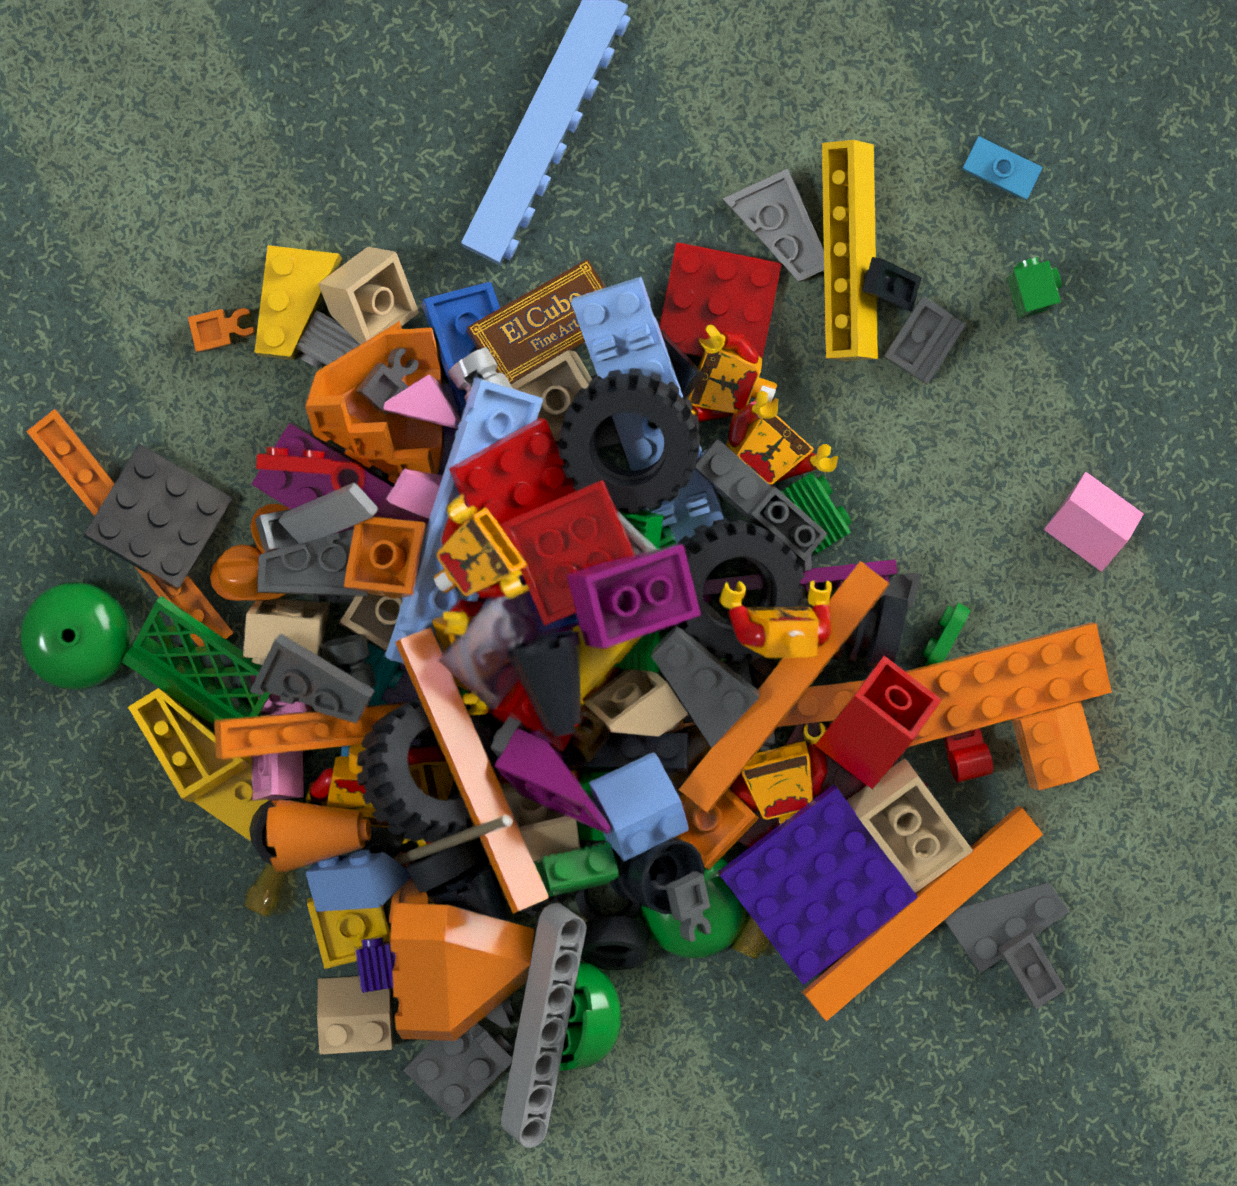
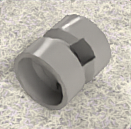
(476, 365)

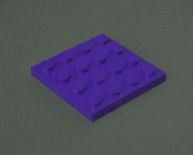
(818, 884)

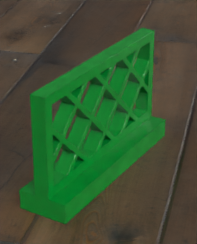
(191, 683)

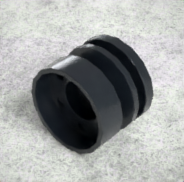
(877, 632)
(647, 874)

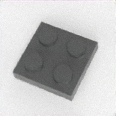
(453, 1072)

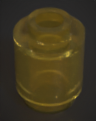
(751, 939)

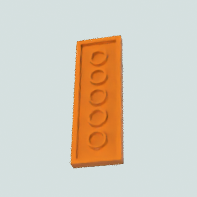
(1013, 681)

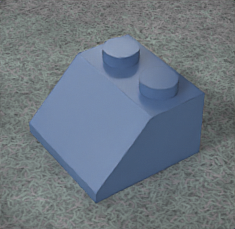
(639, 806)
(355, 881)

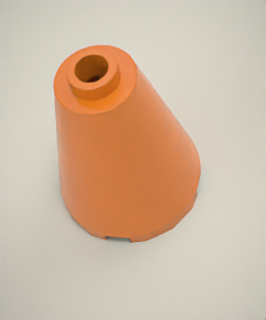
(312, 833)

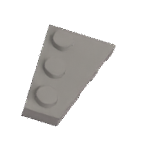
(782, 223)

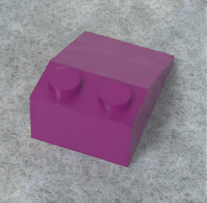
(633, 596)
(543, 777)

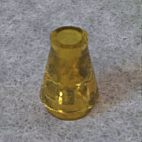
(264, 892)

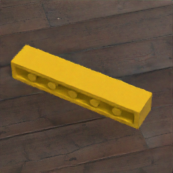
(849, 249)

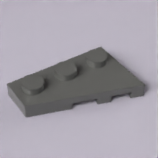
(308, 568)
(309, 679)
(704, 684)
(993, 922)

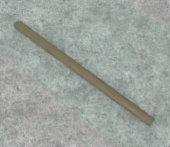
(454, 839)

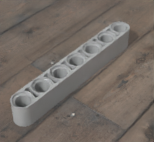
(543, 1024)

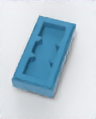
(1002, 168)

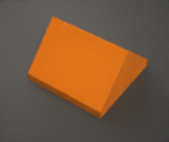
(385, 557)

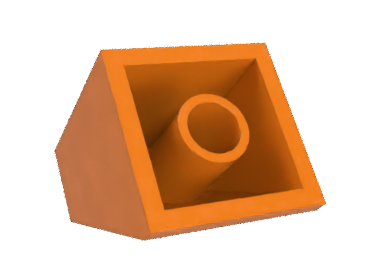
(1055, 746)

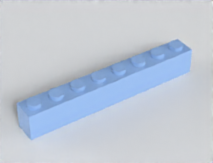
(544, 128)

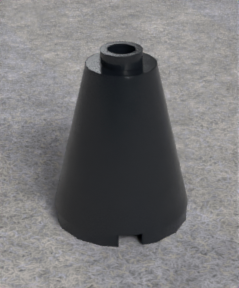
(551, 678)
(472, 891)

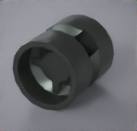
(352, 652)

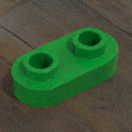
(952, 622)

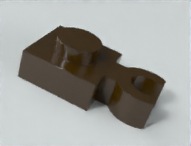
(589, 736)

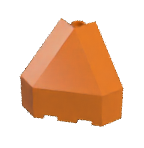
(368, 436)
(453, 968)

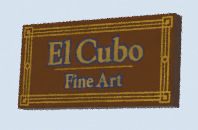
(536, 324)

